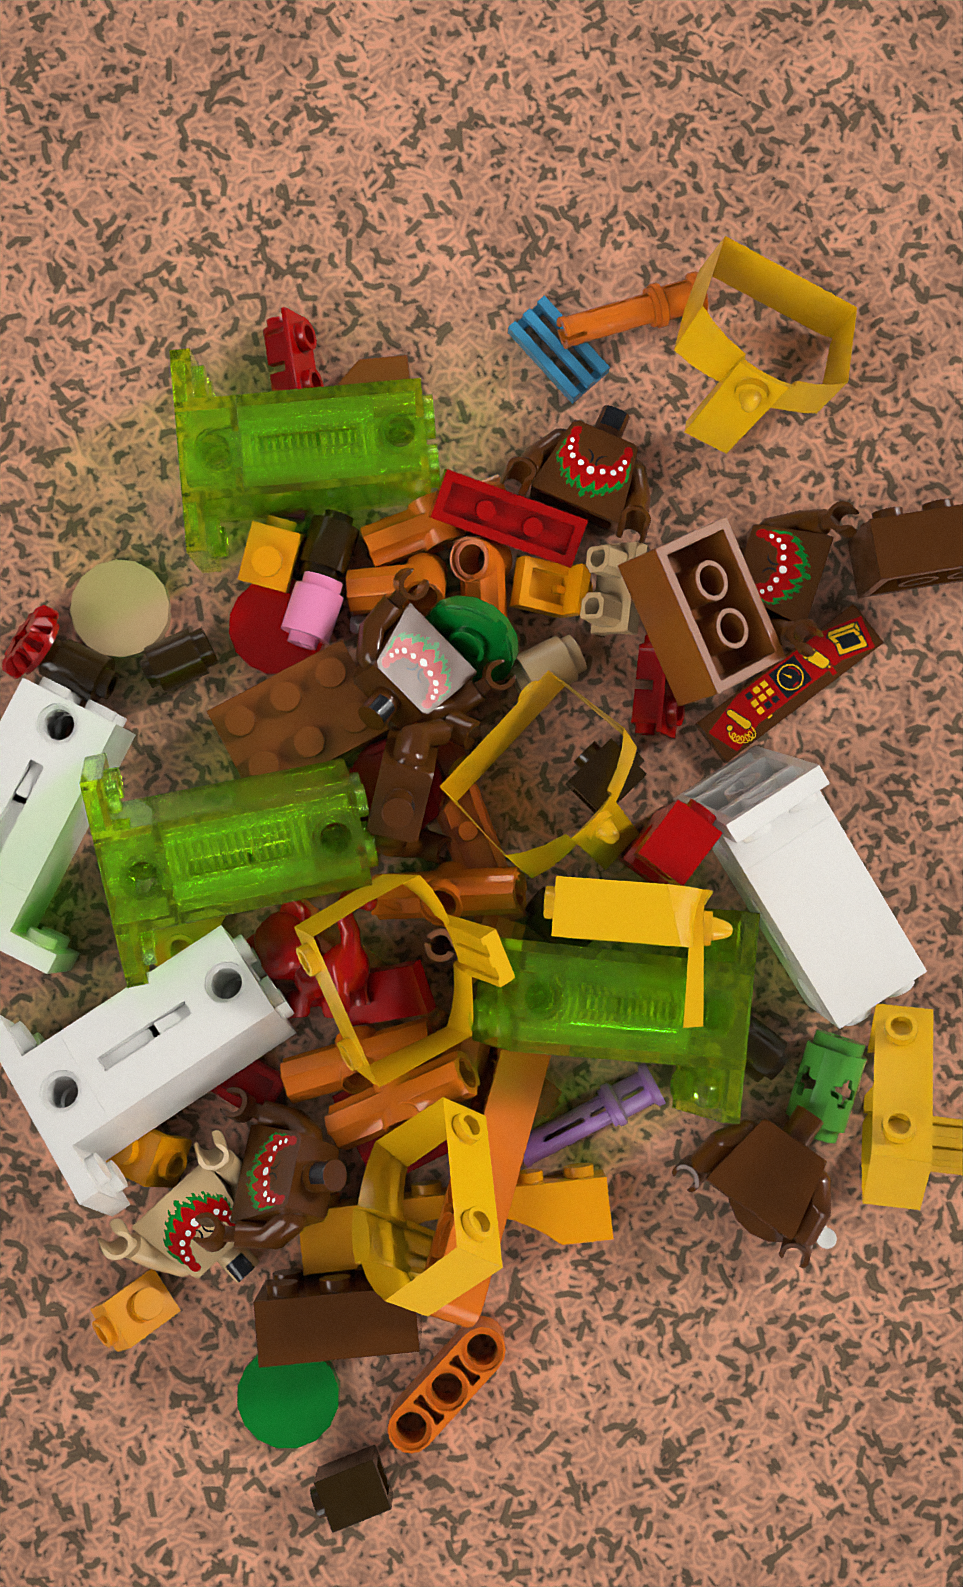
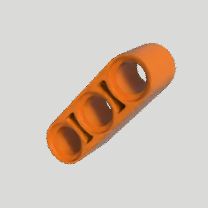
(440, 1407)

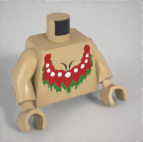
(166, 1231)

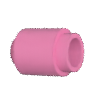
(312, 610)

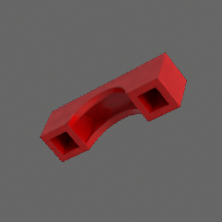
(672, 843)

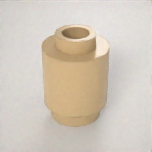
(555, 654)

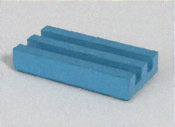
(531, 319)

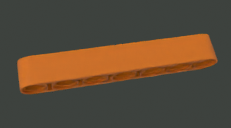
(509, 1101)

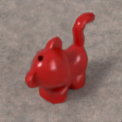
(346, 961)

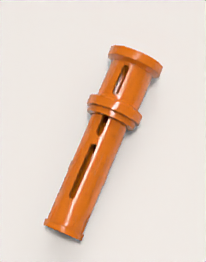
(654, 307)

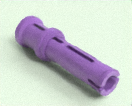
(616, 1112)

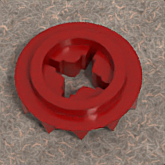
(31, 642)

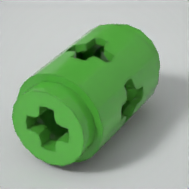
(831, 1063)

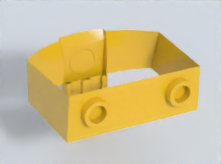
(742, 389)
(603, 835)
(640, 916)
(478, 955)
(900, 1133)
(398, 1249)

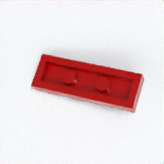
(507, 518)

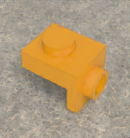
(271, 554)
(549, 587)
(154, 1159)
(133, 1312)

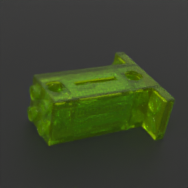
(295, 452)
(222, 848)
(631, 1010)

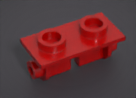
(291, 342)
(657, 705)

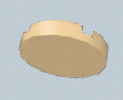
(120, 609)

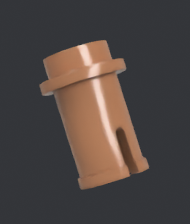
(435, 949)

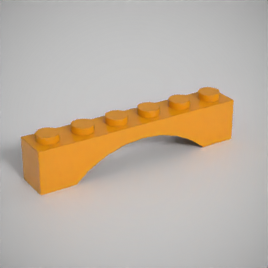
(562, 1206)

